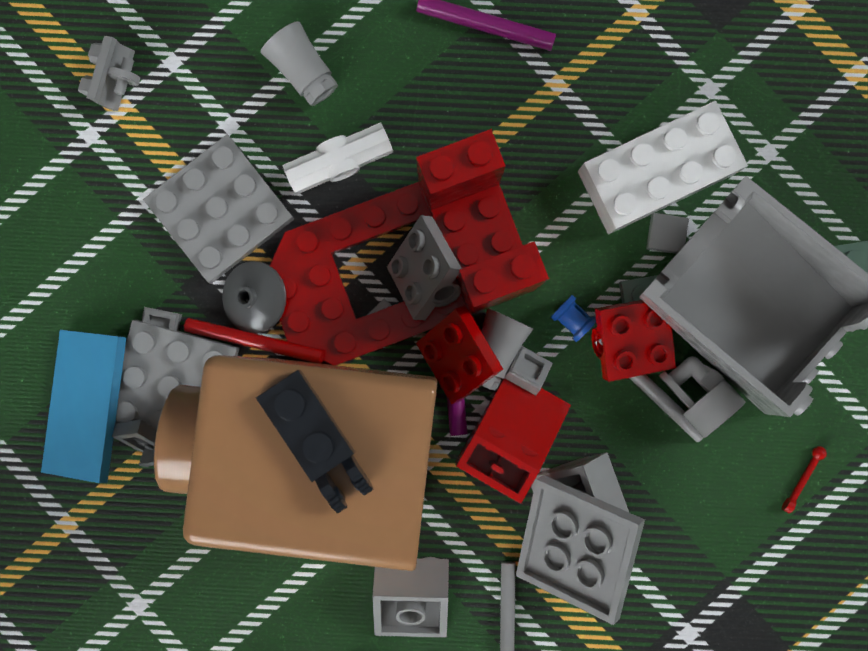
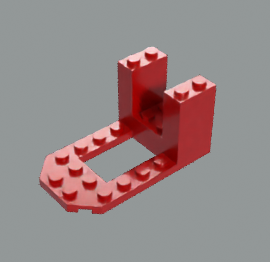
(465, 199)

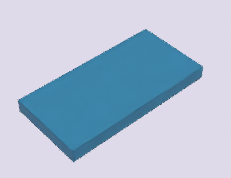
(83, 406)

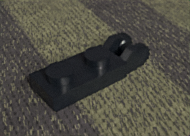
(313, 436)

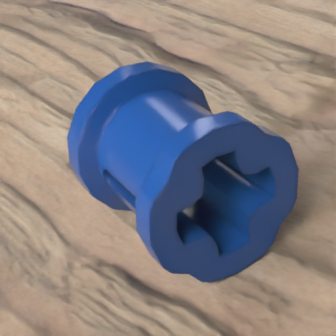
(574, 318)

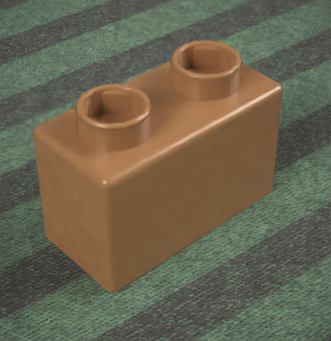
(253, 492)

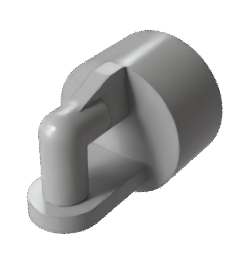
(715, 406)

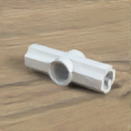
(338, 158)

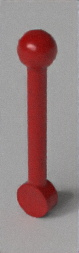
(818, 454)

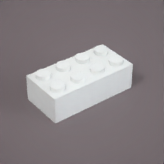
(662, 167)

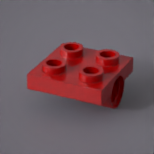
(633, 341)
(459, 355)

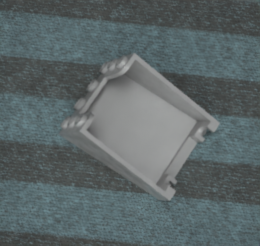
(761, 298)

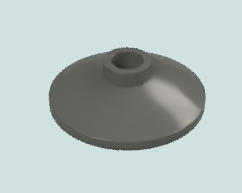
(266, 297)

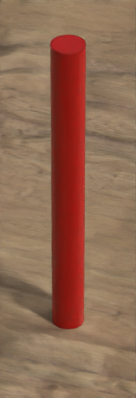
(254, 340)

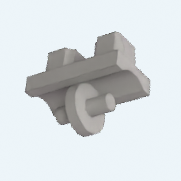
(110, 74)

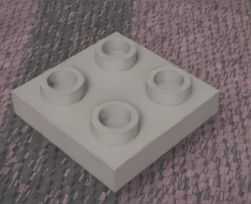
(425, 269)

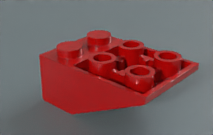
(513, 439)

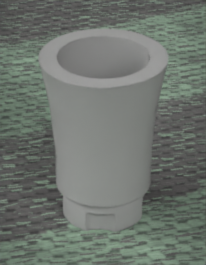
(300, 63)
(505, 340)

